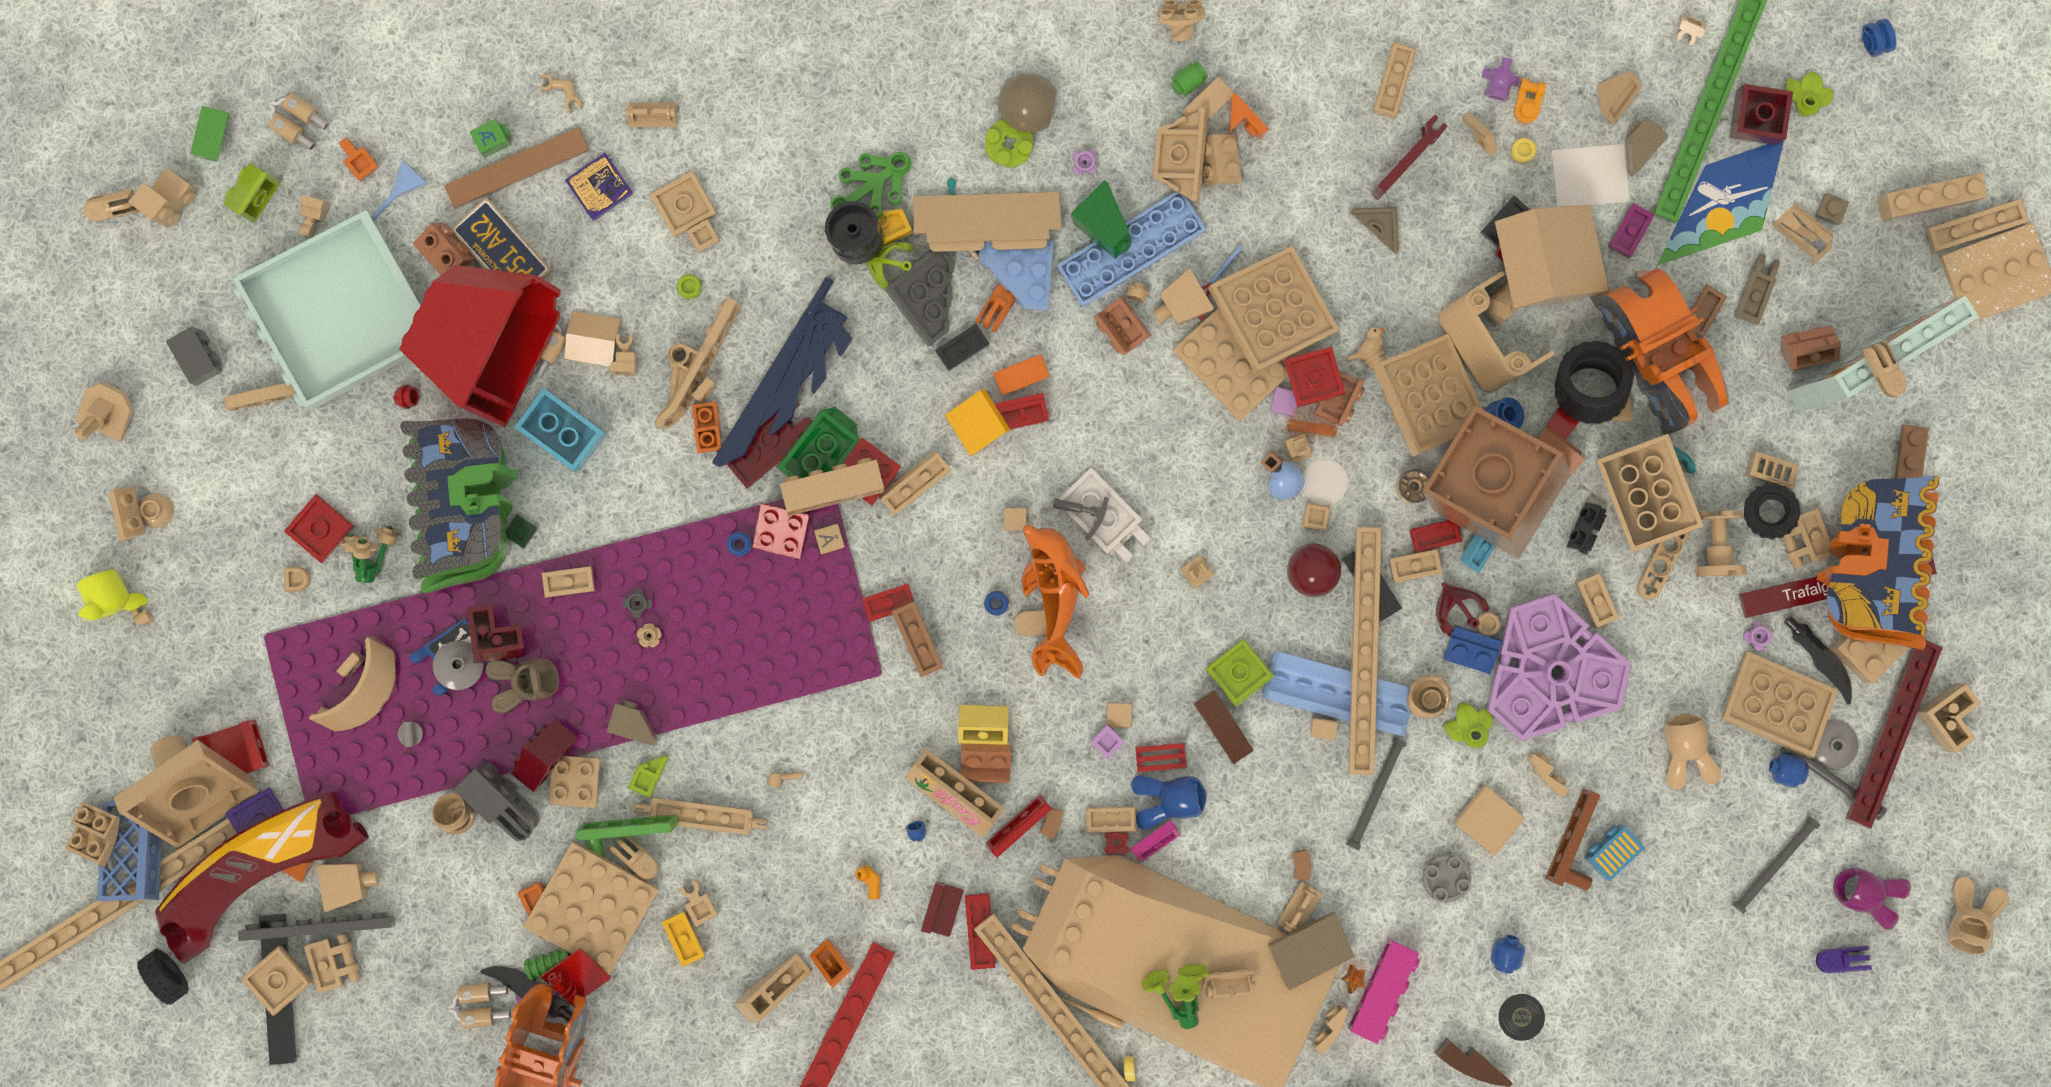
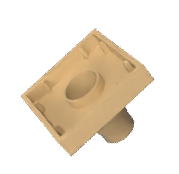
(185, 791)

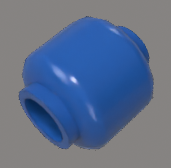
(1788, 770)
(1507, 954)

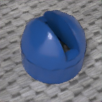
(916, 831)

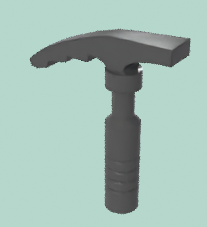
(1079, 508)

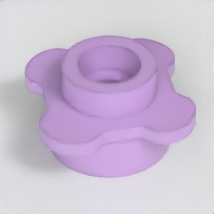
(1088, 156)
(1765, 636)

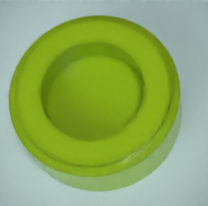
(689, 286)

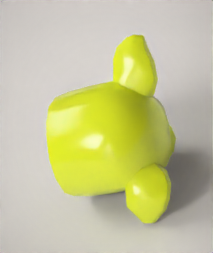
(106, 595)

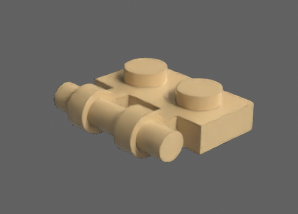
(1813, 537)
(325, 966)

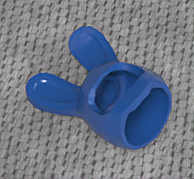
(1179, 799)

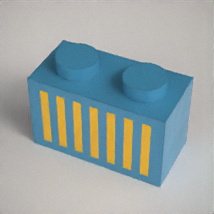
(1613, 851)

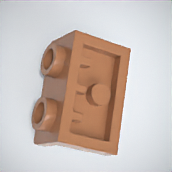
(986, 762)

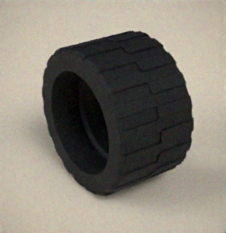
(1600, 357)

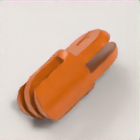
(1001, 302)

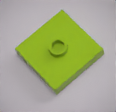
(1239, 672)

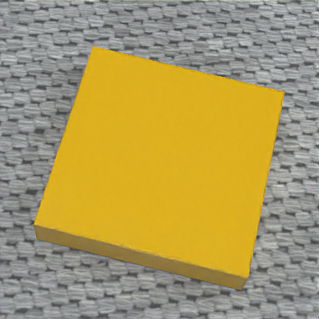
(977, 422)

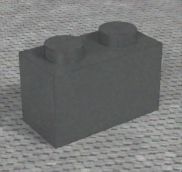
(194, 355)

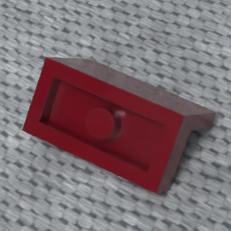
(942, 909)

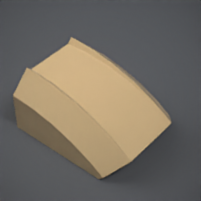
(1500, 305)

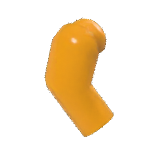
(871, 879)

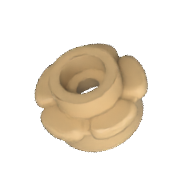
(1137, 292)
(655, 635)

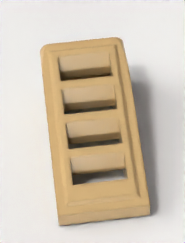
(1753, 465)

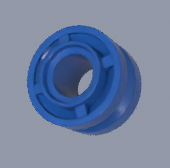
(1879, 37)
(1508, 410)

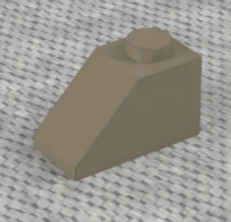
(1642, 143)
(631, 723)

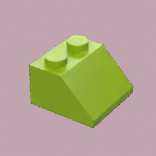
(251, 192)

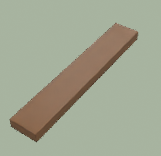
(516, 168)

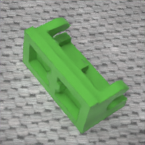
(209, 134)

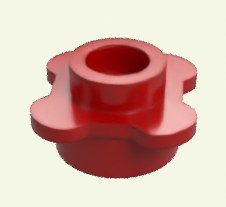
(1121, 847)

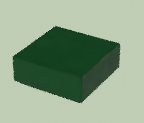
(521, 531)

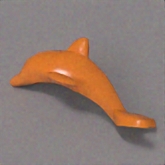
(1059, 580)

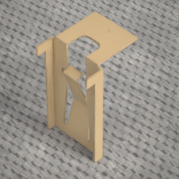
(1818, 230)

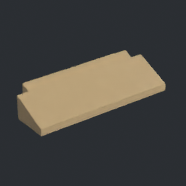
(1003, 219)

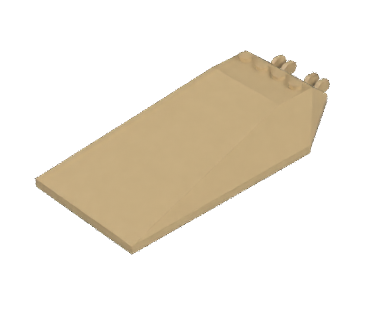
(1120, 921)

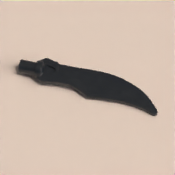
(1822, 657)
(520, 985)

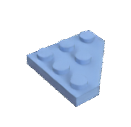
(1022, 272)

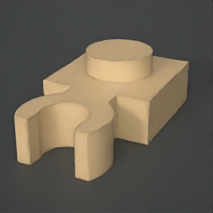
(700, 907)

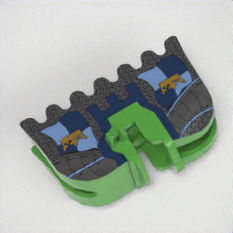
(455, 468)

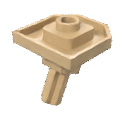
(104, 410)

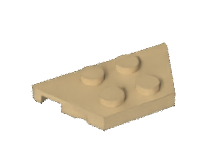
(1181, 154)

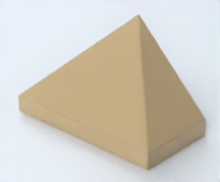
(1617, 95)

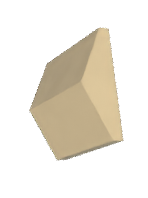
(591, 338)

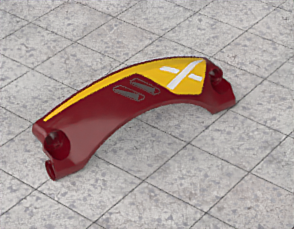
(286, 839)

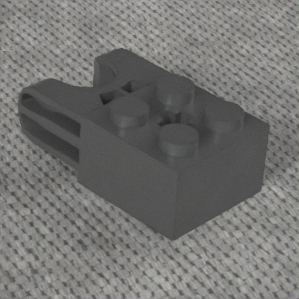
(498, 800)

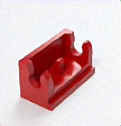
(1024, 411)

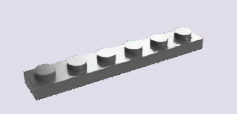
(306, 927)

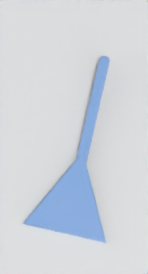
(406, 180)

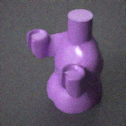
(1500, 80)

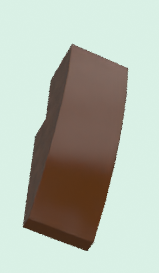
(1223, 726)
(1471, 1064)

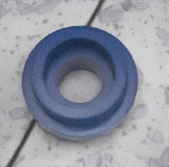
(739, 536)
(988, 603)

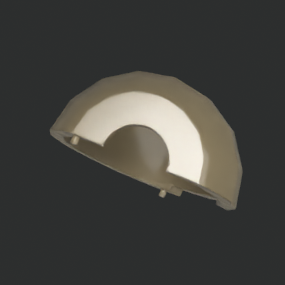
(1027, 102)

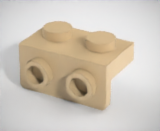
(1221, 160)
(126, 513)

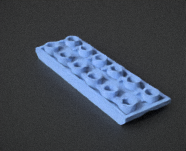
(1153, 236)
(1328, 689)

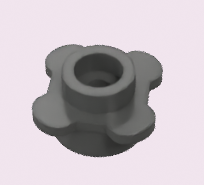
(638, 595)

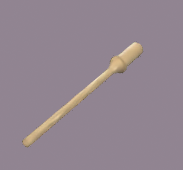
(1098, 1015)

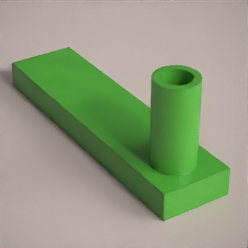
(594, 831)

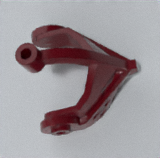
(1454, 595)

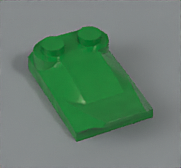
(821, 445)

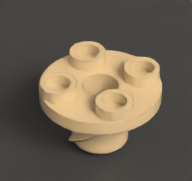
(1181, 17)

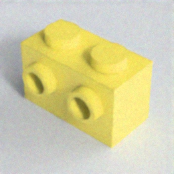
(979, 723)

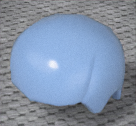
(1286, 482)

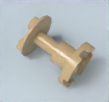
(1719, 554)

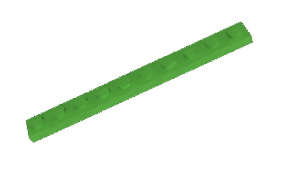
(1709, 109)

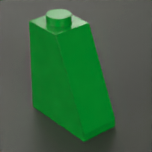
(1102, 221)

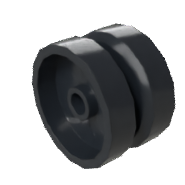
(854, 232)

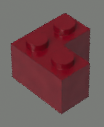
(491, 642)
(542, 754)

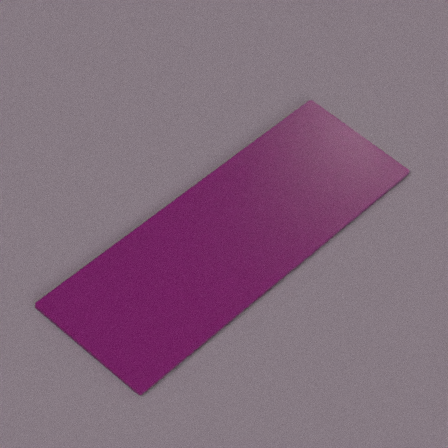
(729, 643)

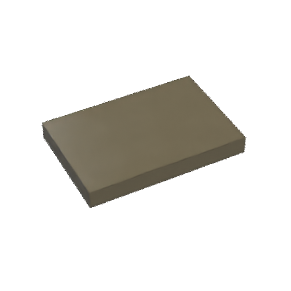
(1311, 950)

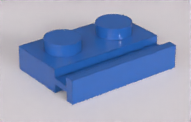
(1472, 649)

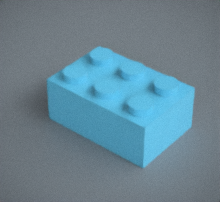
(560, 430)

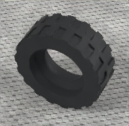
(1771, 492)
(163, 976)

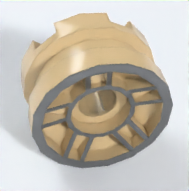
(1403, 486)

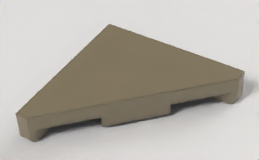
(1381, 223)

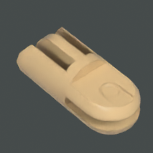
(109, 205)
(1885, 369)
(641, 863)

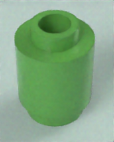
(1188, 79)

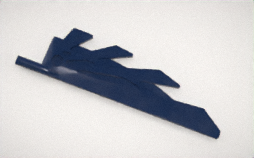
(782, 383)

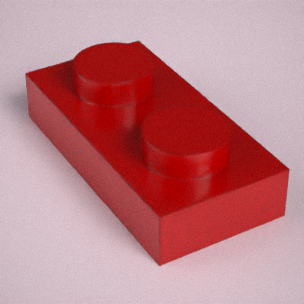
(880, 604)

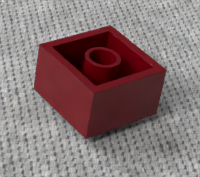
(1761, 114)

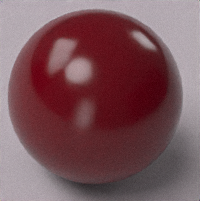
(1314, 570)

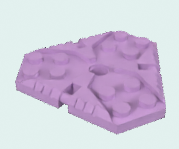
(1541, 637)

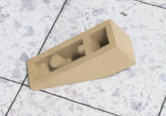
(772, 989)

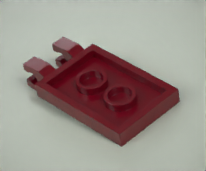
(1428, 138)
(767, 450)

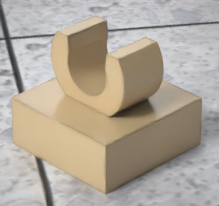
(1690, 26)
(1197, 572)

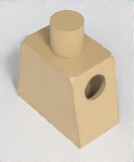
(1183, 300)
(344, 883)

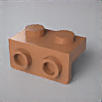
(1122, 326)
(1340, 408)

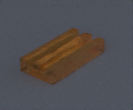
(1311, 428)

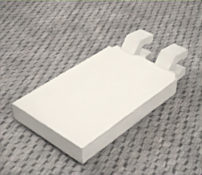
(1119, 521)

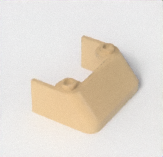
(1477, 346)

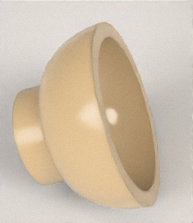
(156, 510)

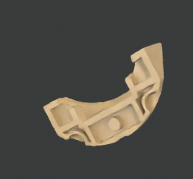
(370, 693)

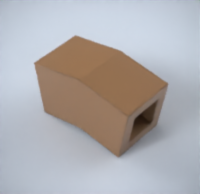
(1267, 465)
(1052, 823)
(1302, 865)

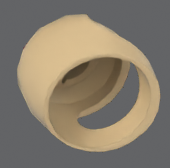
(453, 814)

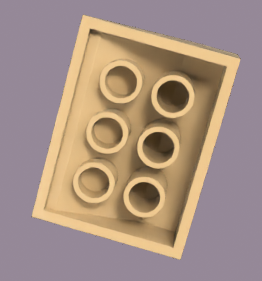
(1650, 493)

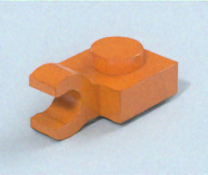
(359, 160)

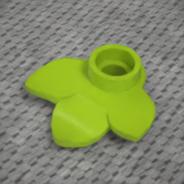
(1810, 91)
(1468, 722)

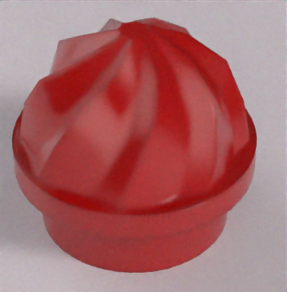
(406, 396)

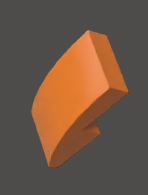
(1021, 374)
(707, 427)

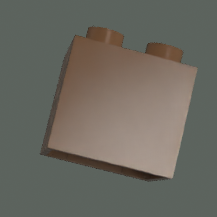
(1497, 481)

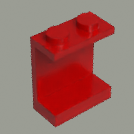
(239, 745)

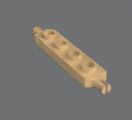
(704, 815)

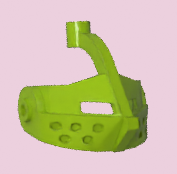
(876, 264)

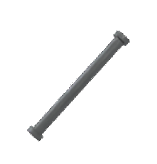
(1831, 778)
(1376, 793)
(1776, 864)

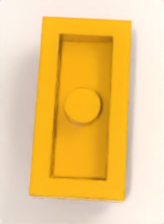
(683, 938)

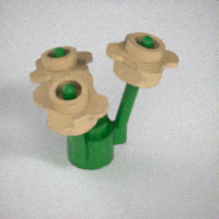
(363, 548)

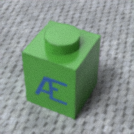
(491, 137)

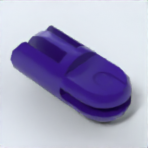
(1839, 961)

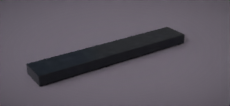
(281, 1026)

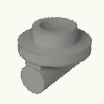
(410, 734)

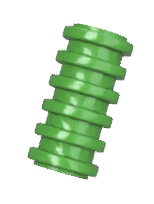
(538, 966)

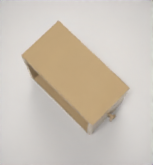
(1551, 256)

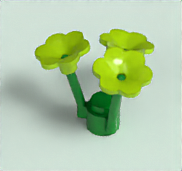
(1184, 988)

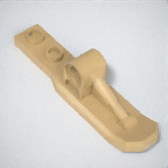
(690, 373)

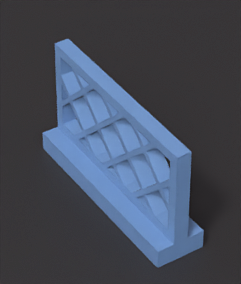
(148, 867)

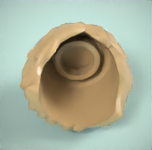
(1428, 696)

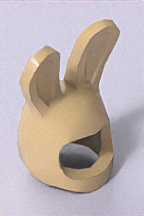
(1686, 744)
(1973, 928)

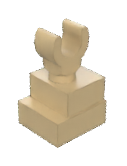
(314, 210)
(625, 361)
(1297, 448)

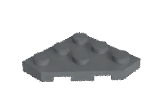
(925, 295)

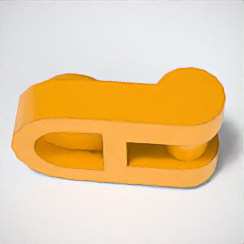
(1528, 109)

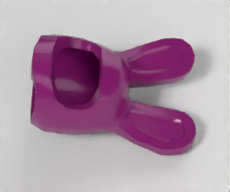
(1872, 894)

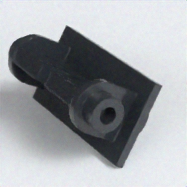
(1590, 518)

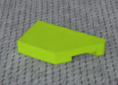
(647, 776)

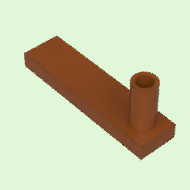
(1560, 867)

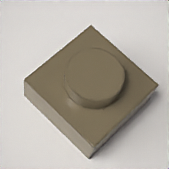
(1832, 209)

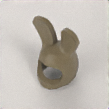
(529, 681)

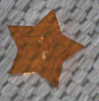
(1354, 978)

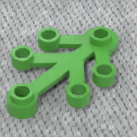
(875, 181)

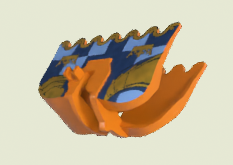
(1884, 591)

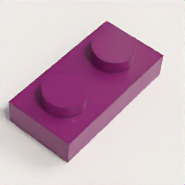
(1631, 230)

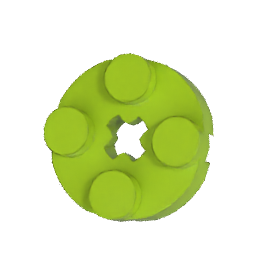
(1003, 155)

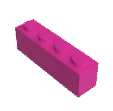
(1383, 991)

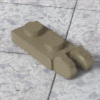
(1757, 291)

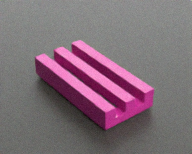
(1155, 841)

